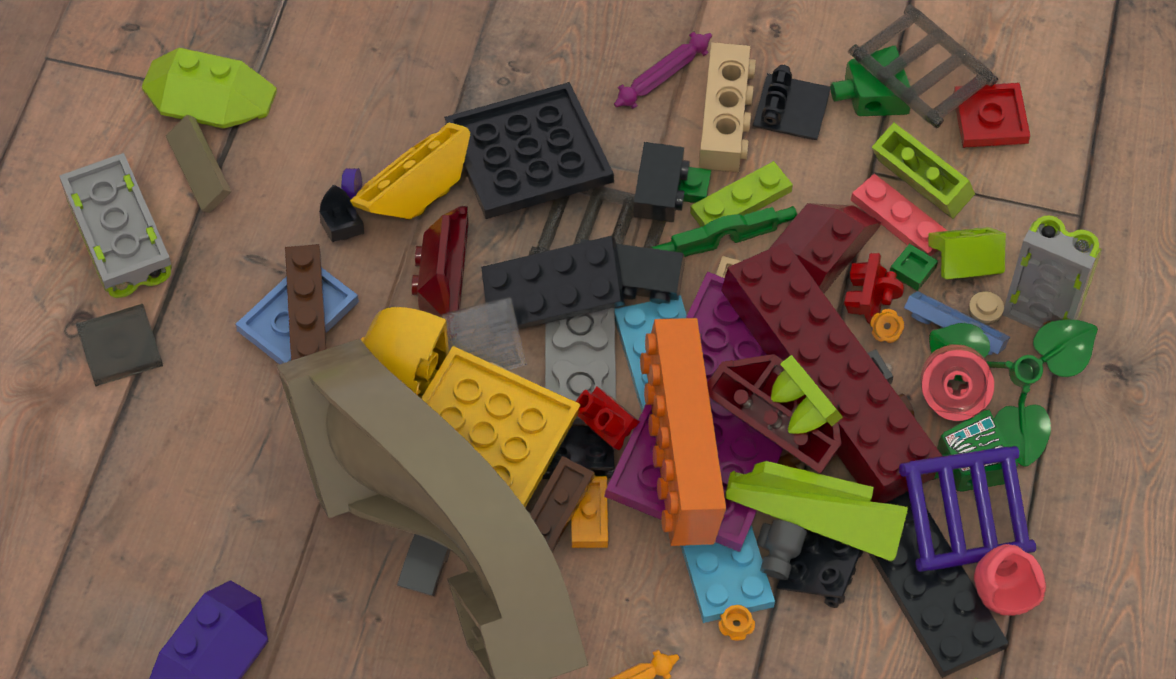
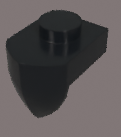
(339, 215)

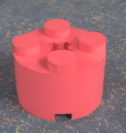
(970, 397)

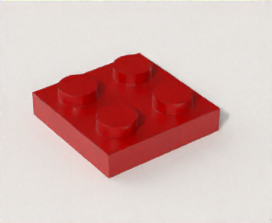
(993, 117)

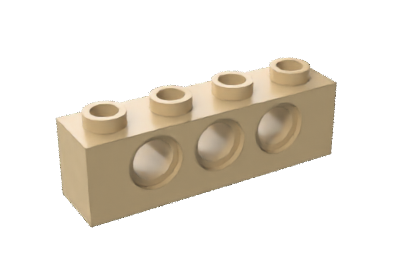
(726, 107)

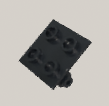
(791, 105)
(586, 449)
(822, 569)

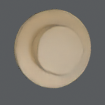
(986, 307)

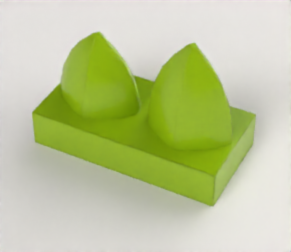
(814, 409)

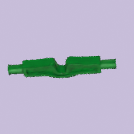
(737, 226)

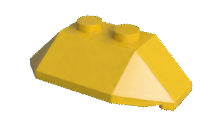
(417, 175)

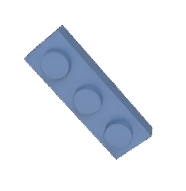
(930, 310)

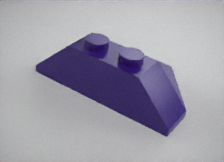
(216, 637)

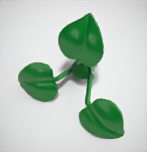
(1065, 349)

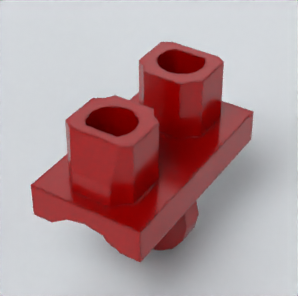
(878, 287)
(606, 416)

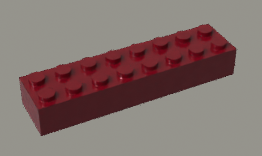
(796, 319)

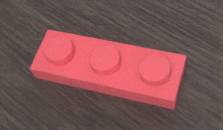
(896, 213)

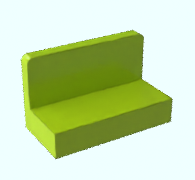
(970, 252)

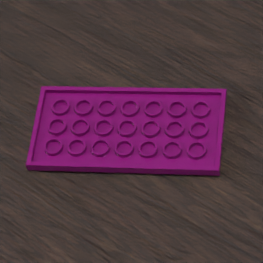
(738, 445)

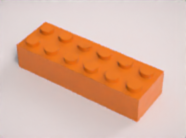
(683, 432)

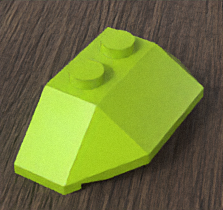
(207, 87)

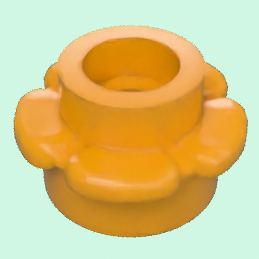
(896, 326)
(740, 614)

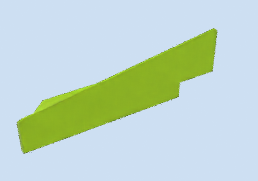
(821, 505)

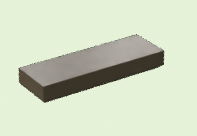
(198, 164)

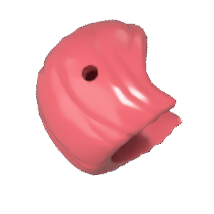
(1009, 580)

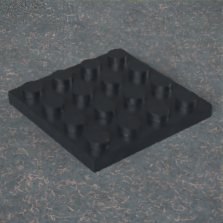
(531, 150)

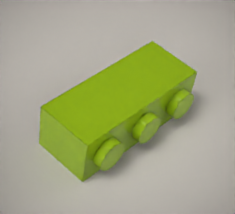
(923, 170)

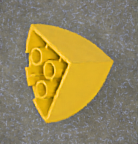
(409, 344)

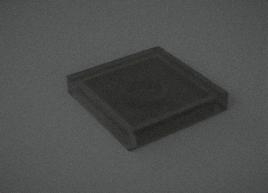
(119, 344)

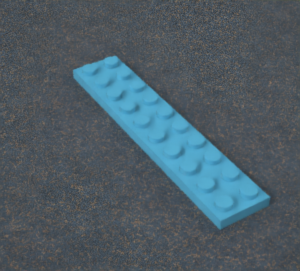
(716, 572)

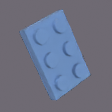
(268, 320)

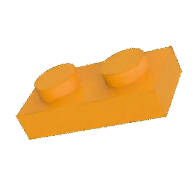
(590, 519)

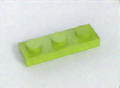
(743, 195)

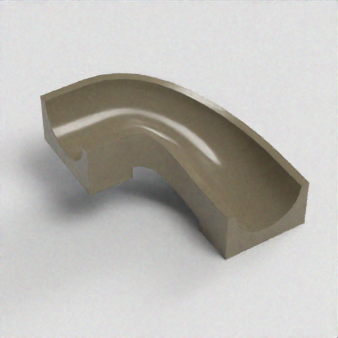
(404, 466)

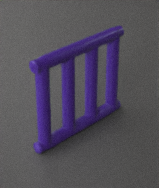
(944, 466)

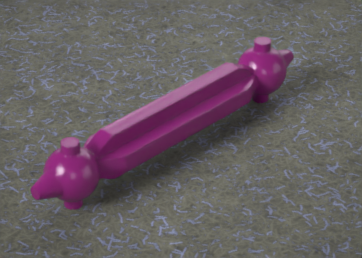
(663, 70)

